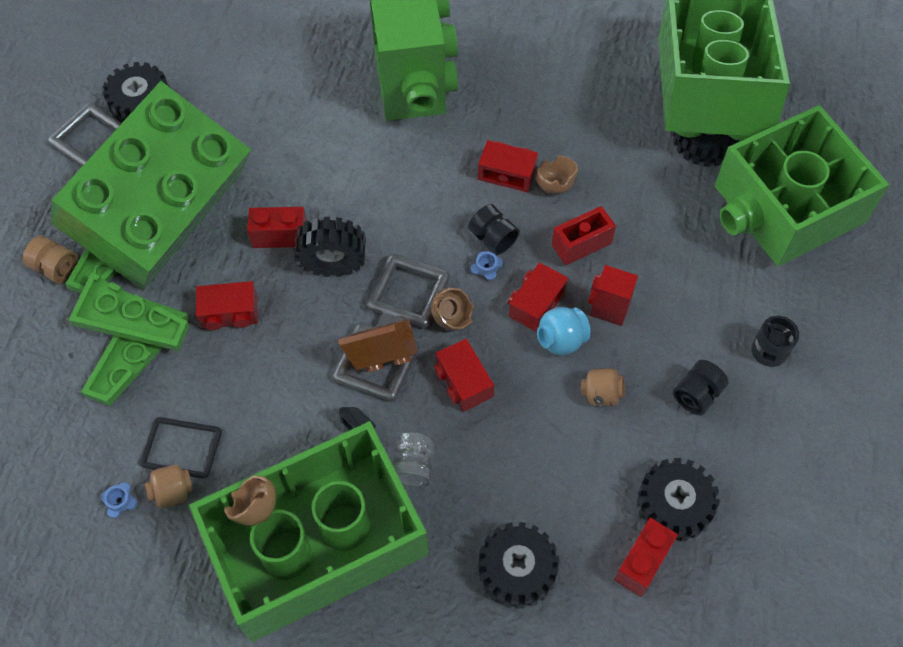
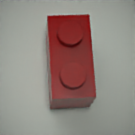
(507, 165)
(274, 226)
(583, 235)
(539, 293)
(612, 294)
(227, 305)
(464, 375)
(645, 557)

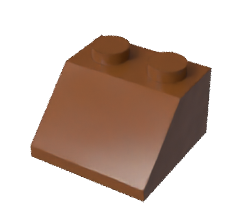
(380, 345)

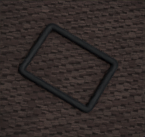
(143, 462)

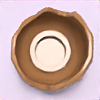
(557, 175)
(452, 309)
(252, 501)

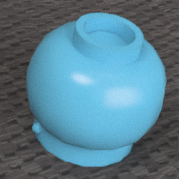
(563, 330)

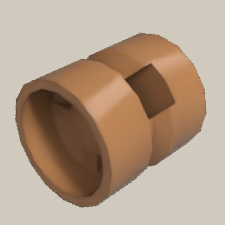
(50, 259)

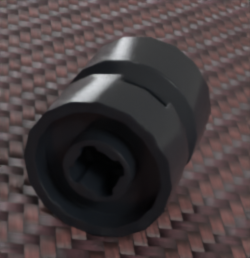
(494, 230)
(775, 341)
(700, 387)

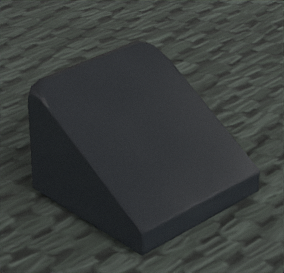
(353, 417)

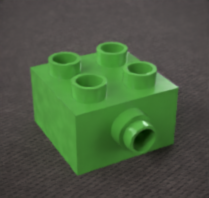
(412, 56)
(797, 186)

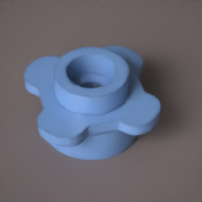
(490, 259)
(112, 494)

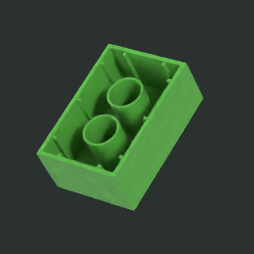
(721, 67)
(149, 185)
(331, 532)

